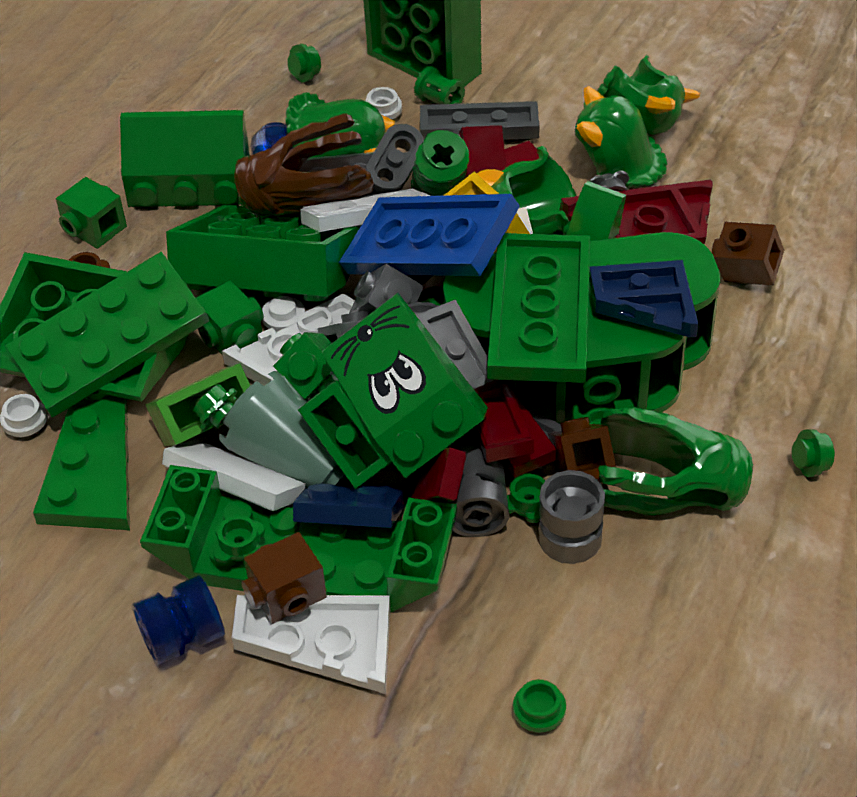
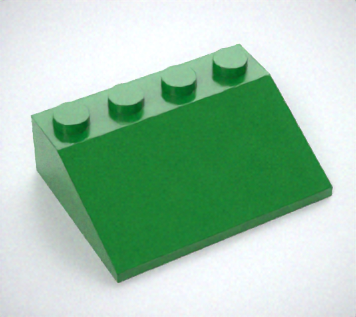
(426, 34)
(259, 253)
(50, 285)

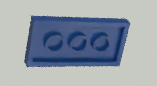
(431, 234)

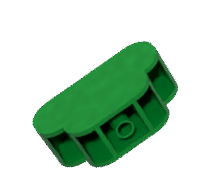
(624, 360)

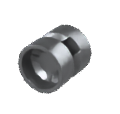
(481, 495)
(571, 516)

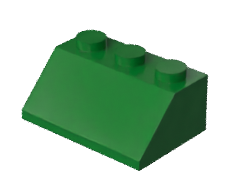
(181, 157)

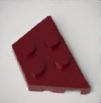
(663, 208)

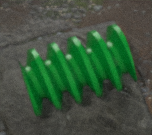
(439, 163)

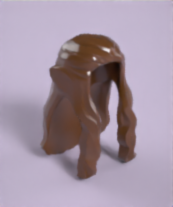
(272, 180)

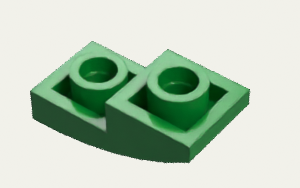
(597, 212)

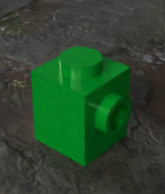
(91, 212)
(231, 316)
(305, 365)

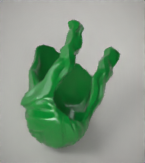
(707, 464)

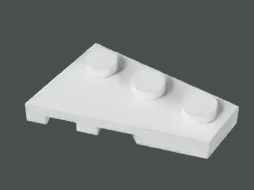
(261, 355)
(333, 638)

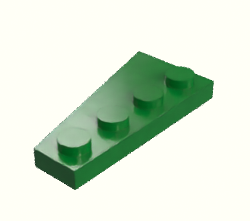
(89, 468)

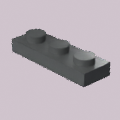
(517, 119)

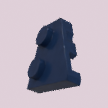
(646, 295)
(365, 506)

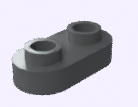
(391, 162)

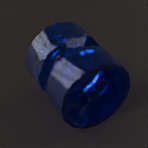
(179, 619)

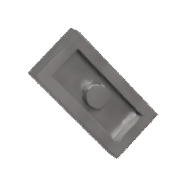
(459, 342)

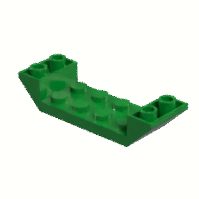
(355, 559)

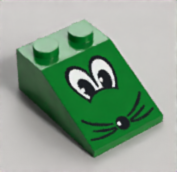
(404, 385)

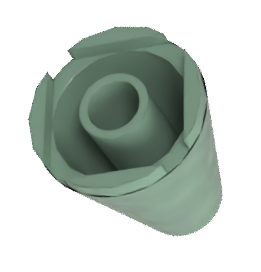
(275, 435)

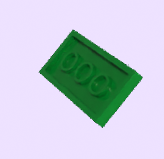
(540, 308)
(107, 333)

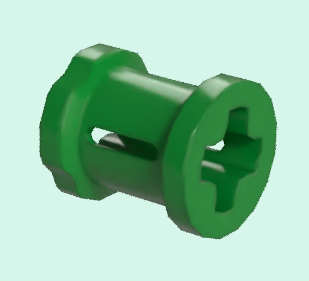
(447, 86)

